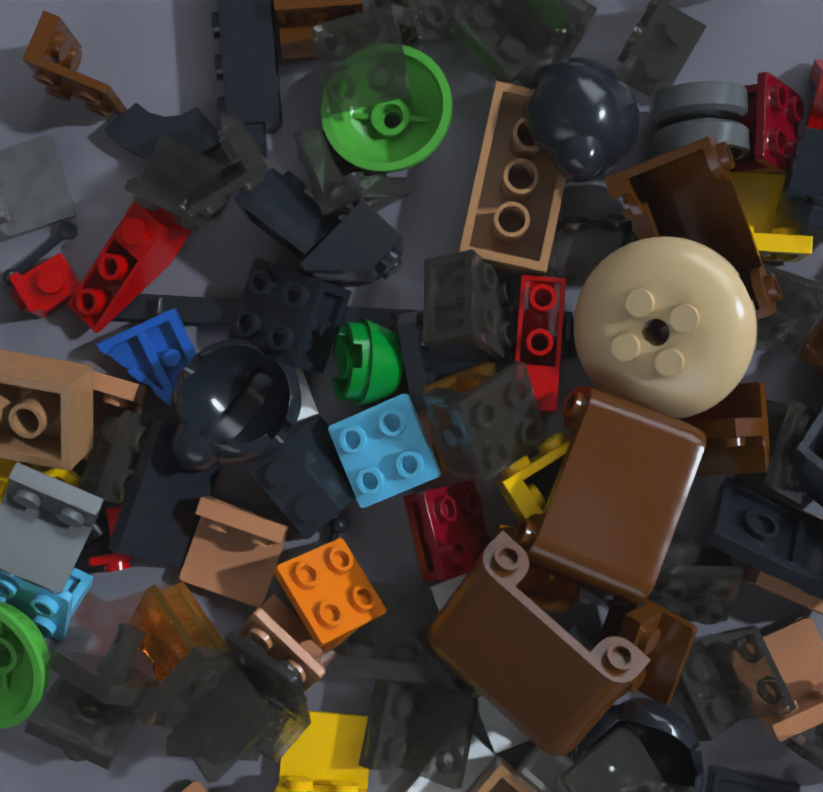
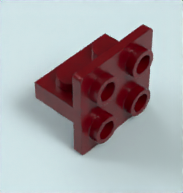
(772, 126)
(447, 529)

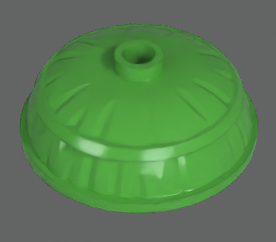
(425, 117)
(22, 666)

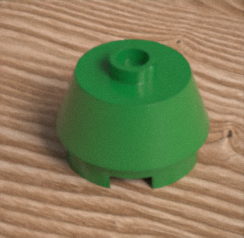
(367, 362)

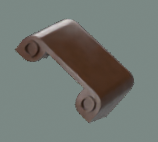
(695, 199)
(613, 497)
(525, 658)

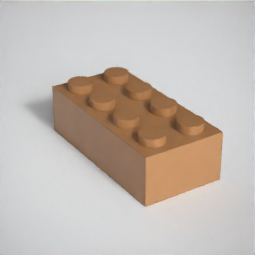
(513, 191)
(45, 410)

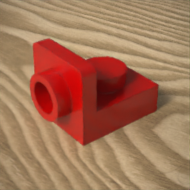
(45, 286)

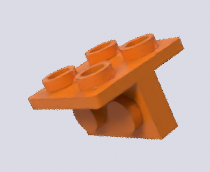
(330, 593)

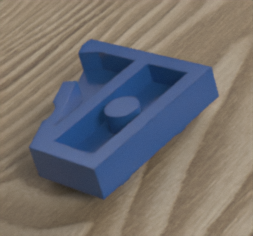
(153, 352)

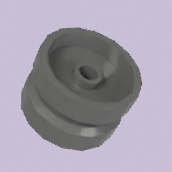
(698, 111)

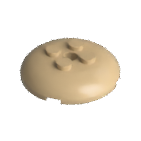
(700, 302)

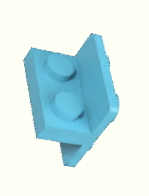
(384, 450)
(46, 609)

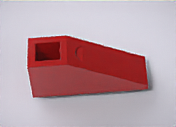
(128, 263)
(540, 336)

